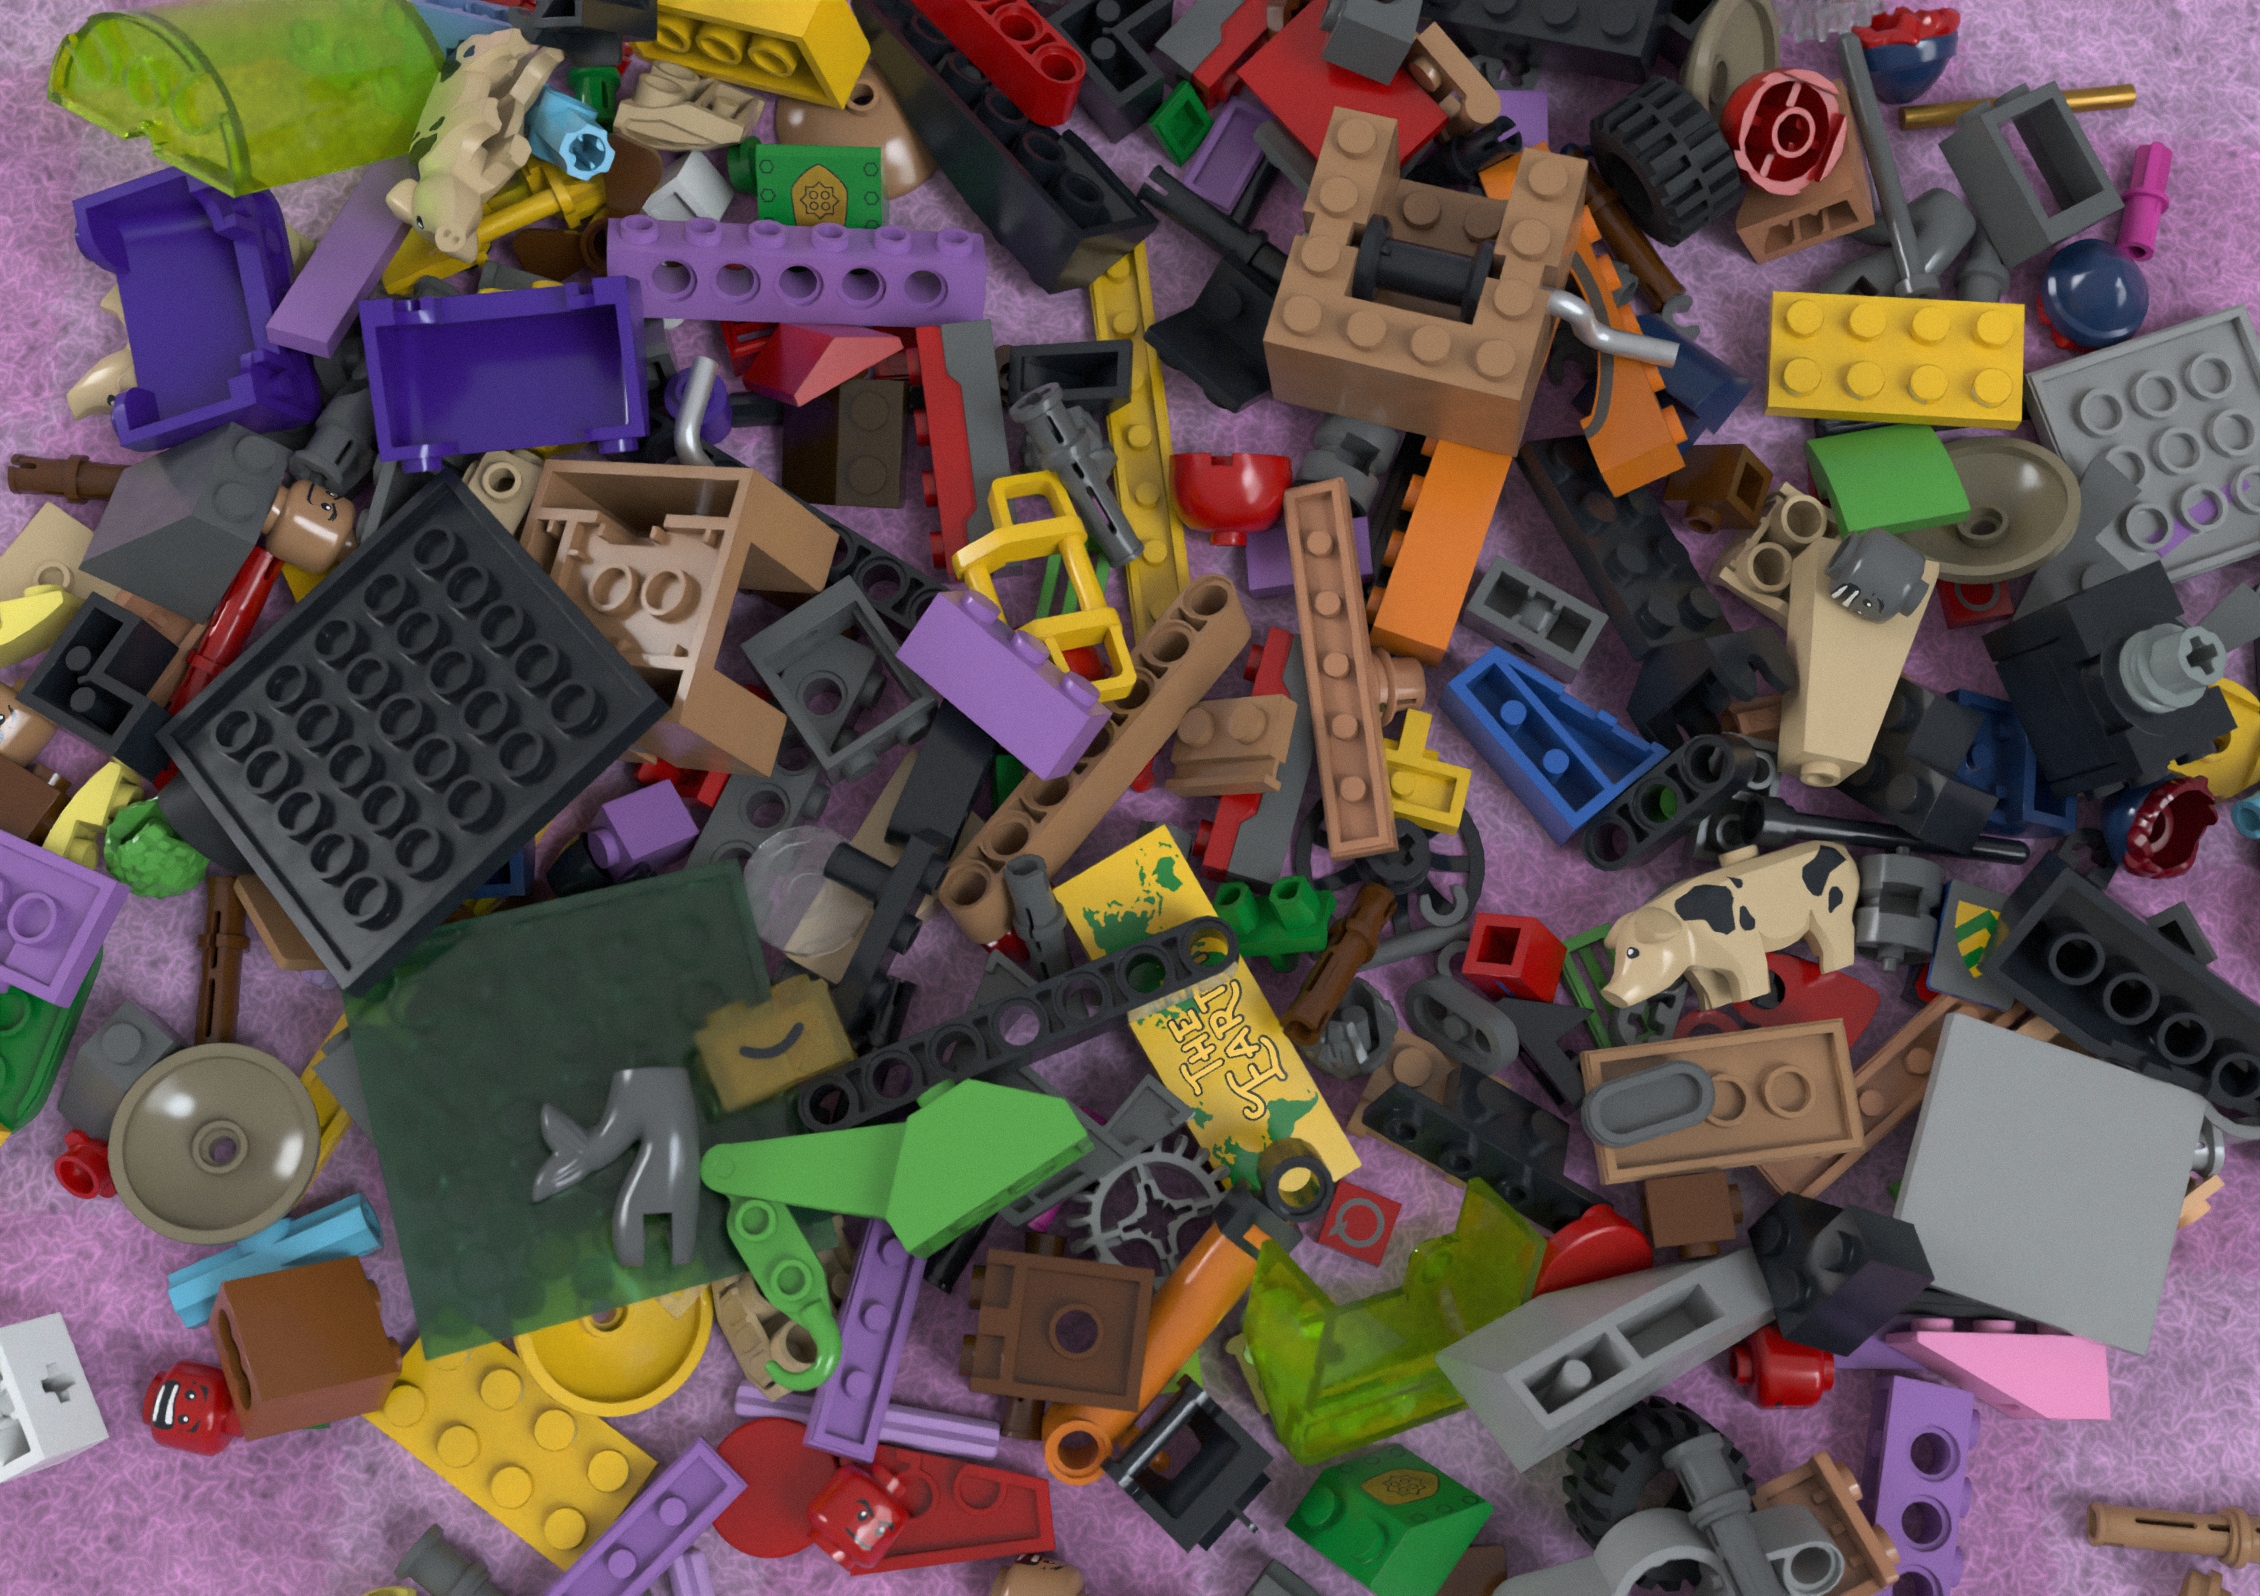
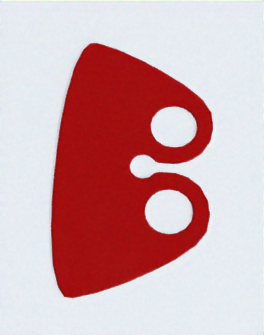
(1806, 999)

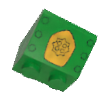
(821, 186)
(1390, 1521)

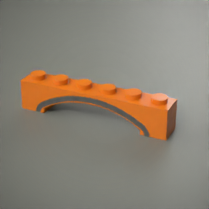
(1627, 427)

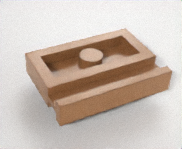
(1232, 746)

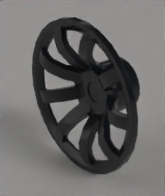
(1397, 870)

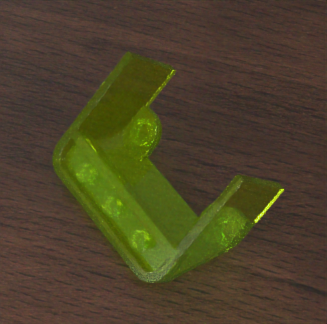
(1369, 1365)

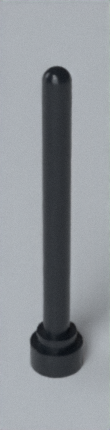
(1770, 821)

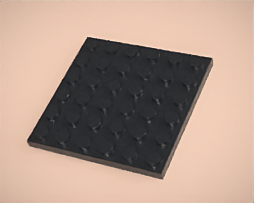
(408, 730)

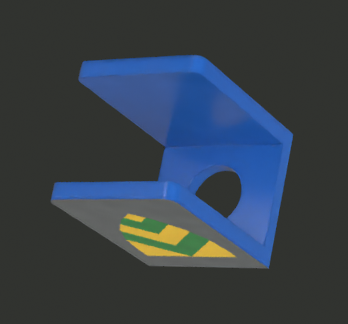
(1964, 929)

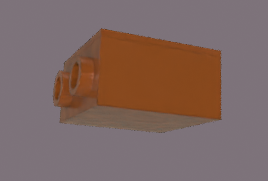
(303, 1346)

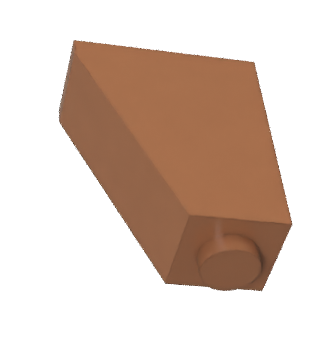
(1823, 210)

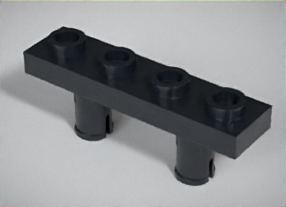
(892, 928)

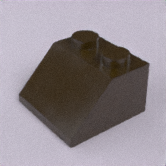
(849, 445)

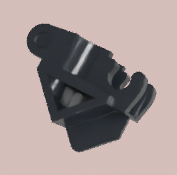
(587, 29)
(1212, 1485)

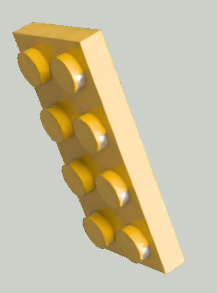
(1895, 360)
(513, 1449)

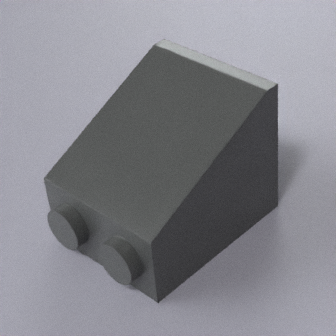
(188, 519)

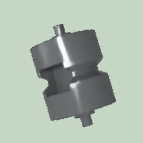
(1352, 451)
(1896, 909)

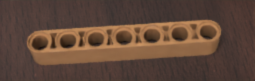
(1053, 817)

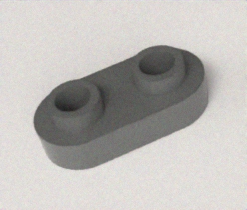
(1461, 1024)

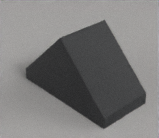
(1090, 373)

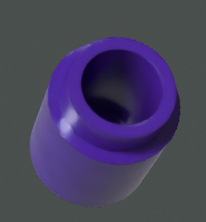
(718, 413)

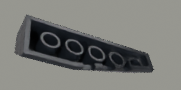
(1027, 183)
(2124, 987)

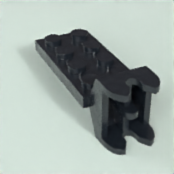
(1652, 597)

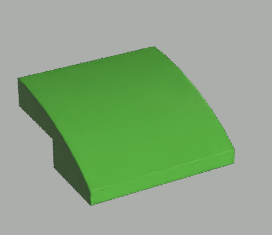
(1887, 479)

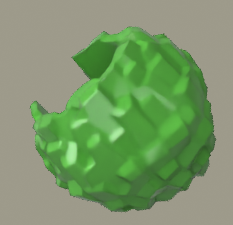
(150, 854)

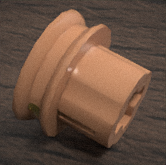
(1398, 684)

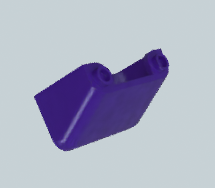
(196, 300)
(507, 371)

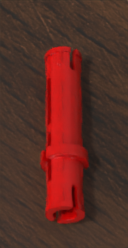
(229, 625)

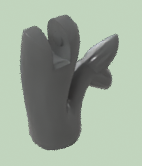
(1941, 229)
(665, 1176)

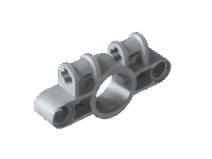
(1790, 1534)

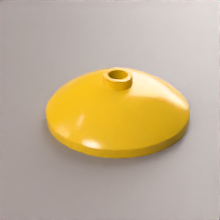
(621, 1362)

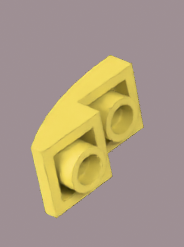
(34, 621)
(91, 813)

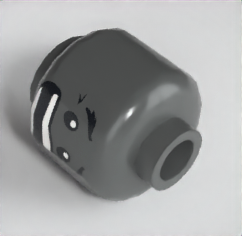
(1877, 575)

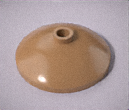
(871, 125)

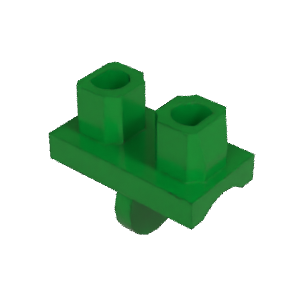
(1279, 924)

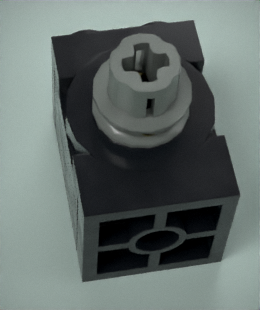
(2113, 684)

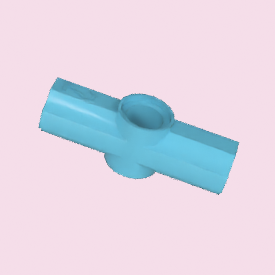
(567, 134)
(322, 1236)

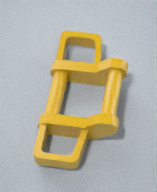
(1042, 538)

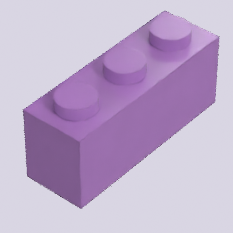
(1005, 682)

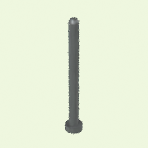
(1915, 280)

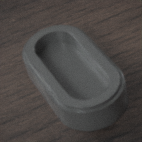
(1647, 1104)

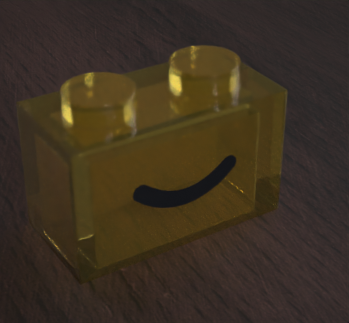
(774, 1043)

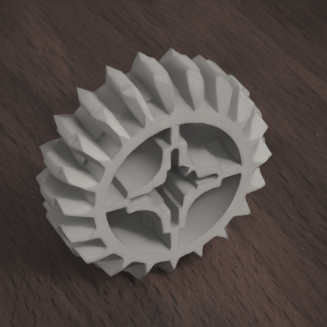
(1139, 1168)

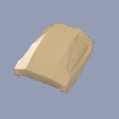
(687, 113)
(1785, 529)
(763, 1332)

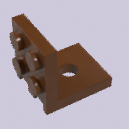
(1016, 1332)

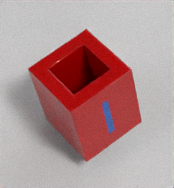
(1514, 958)

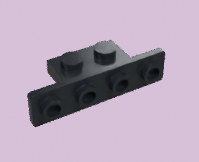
(1491, 1136)

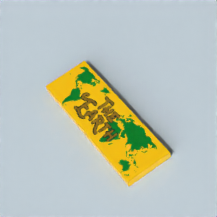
(1216, 1048)

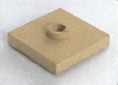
(50, 554)

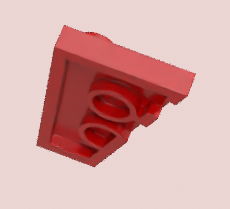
(962, 1511)

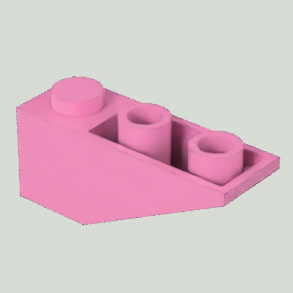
(2016, 1373)

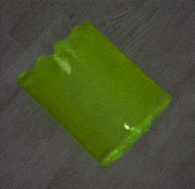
(254, 86)

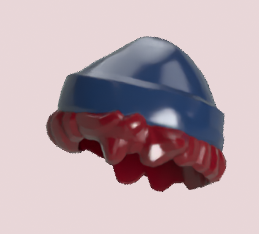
(2158, 825)

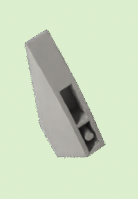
(1602, 1347)

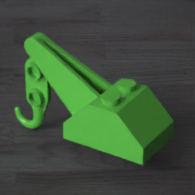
(928, 1177)

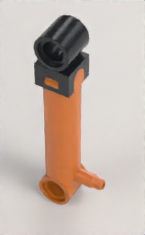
(1196, 1301)

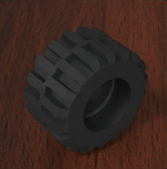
(1665, 160)
(1620, 1462)

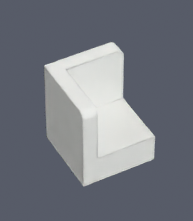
(689, 190)

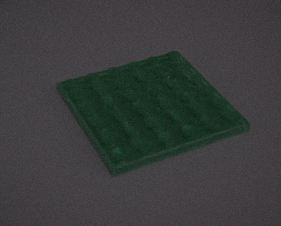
(541, 1011)

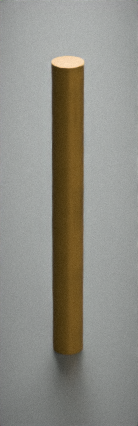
(2078, 100)

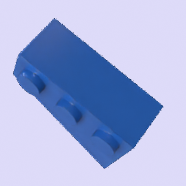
(1546, 743)

